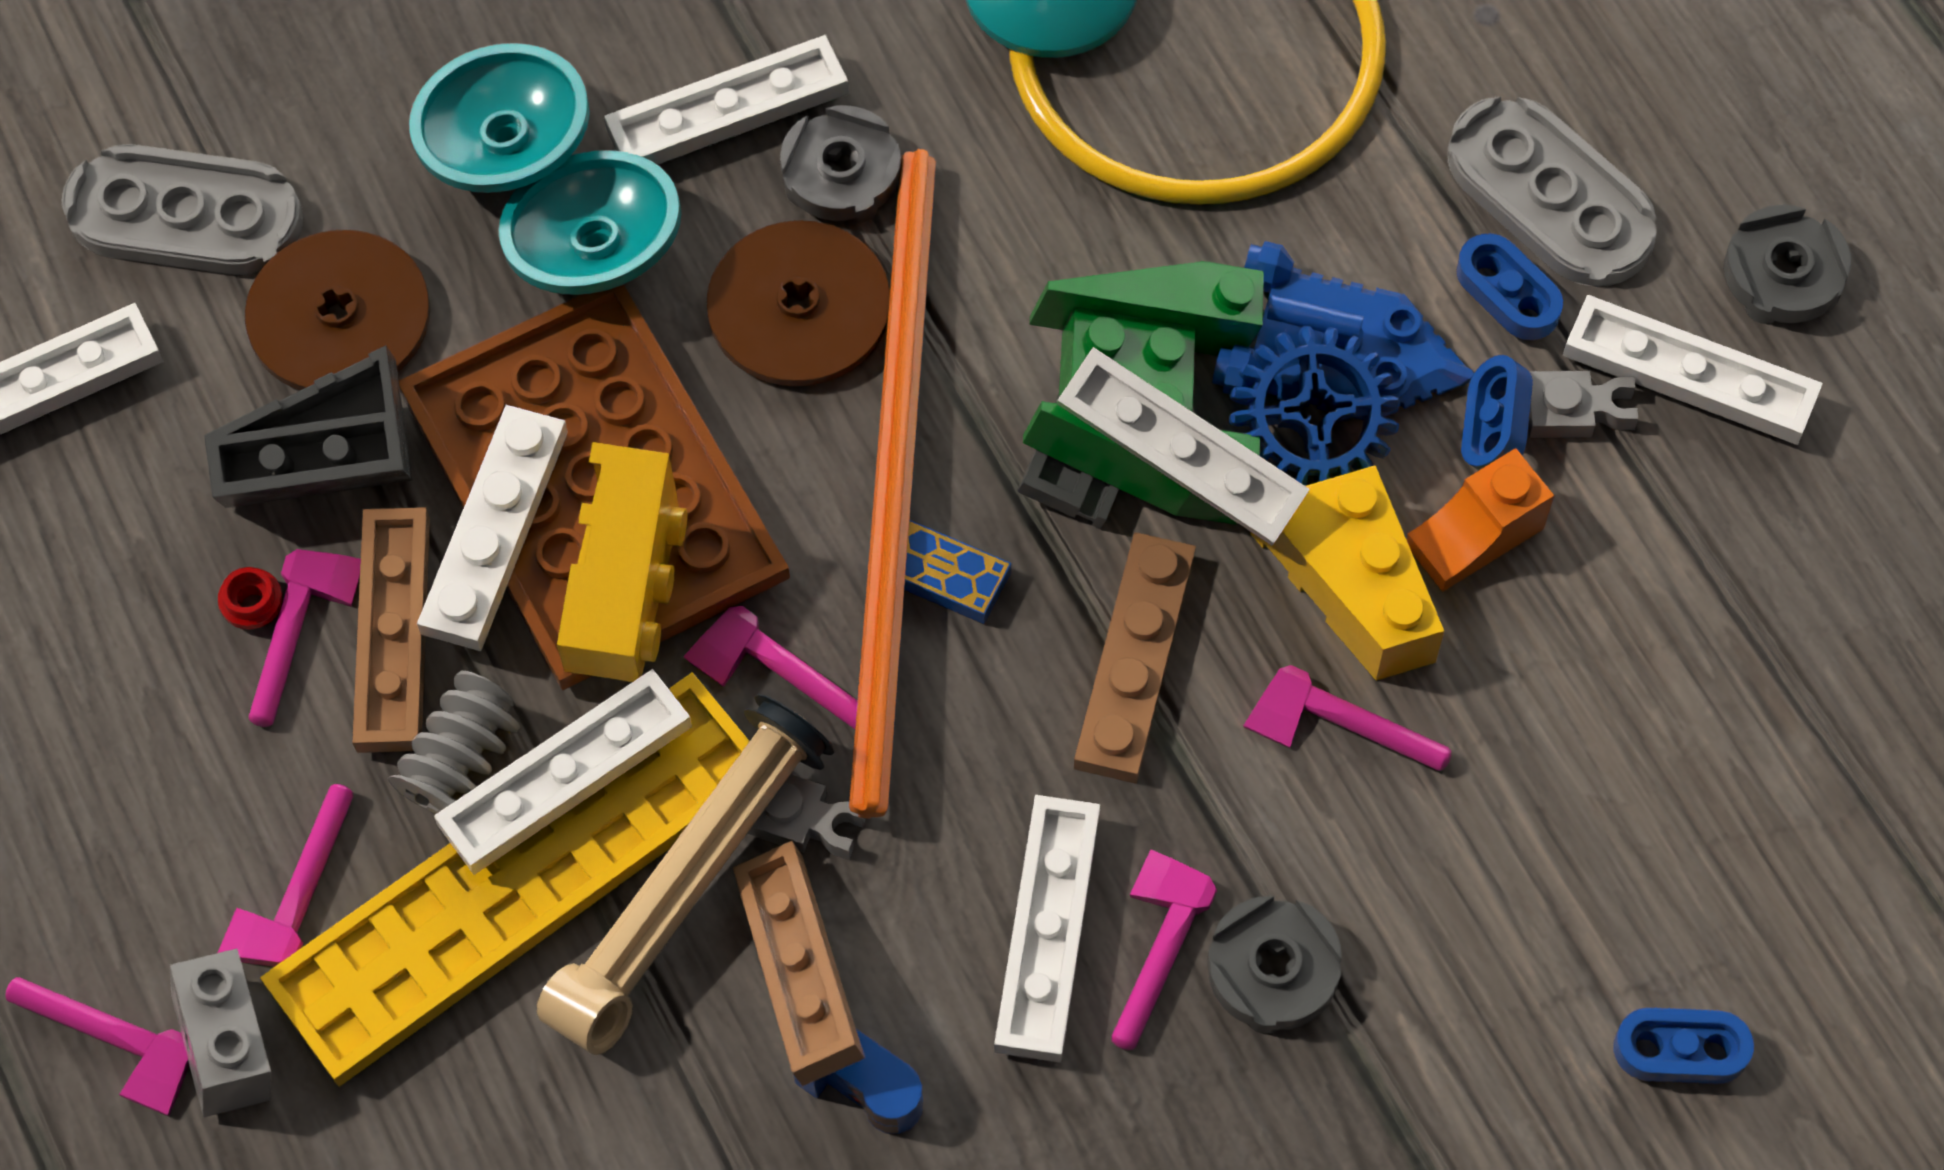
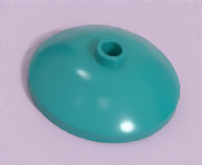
(1051, 26)
(499, 117)
(591, 223)

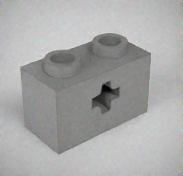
(220, 1032)

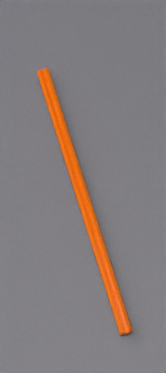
(892, 489)

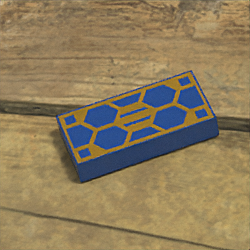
(953, 573)

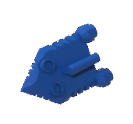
(1380, 318)

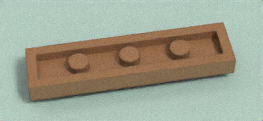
(388, 638)
(1134, 658)
(798, 964)

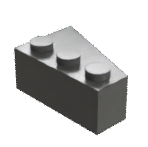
(317, 441)

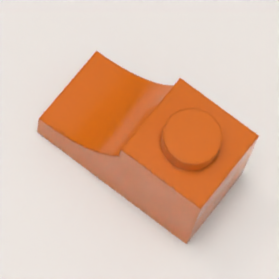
(1482, 520)

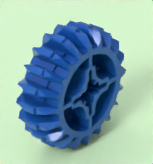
(1312, 380)

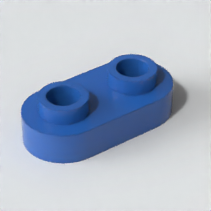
(1514, 288)
(1496, 411)
(1680, 1045)

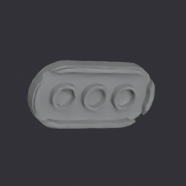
(1552, 191)
(181, 209)

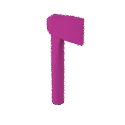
(306, 573)
(738, 633)
(1292, 692)
(1186, 893)
(269, 941)
(164, 1058)

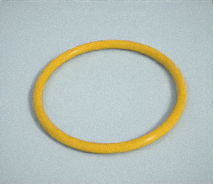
(1225, 189)

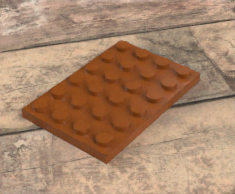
(613, 387)

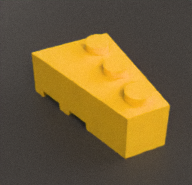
(621, 565)
(1361, 573)

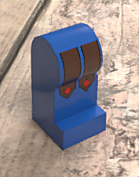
(880, 1084)

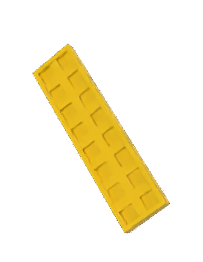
(450, 930)

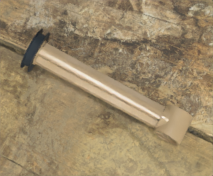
(592, 999)

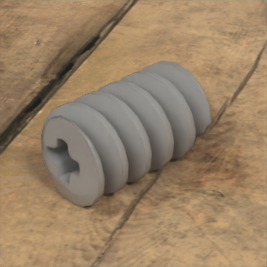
(455, 742)

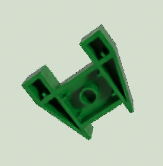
(1153, 328)

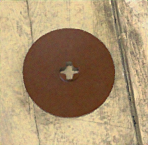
(350, 268)
(798, 344)

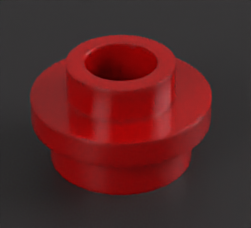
(248, 582)

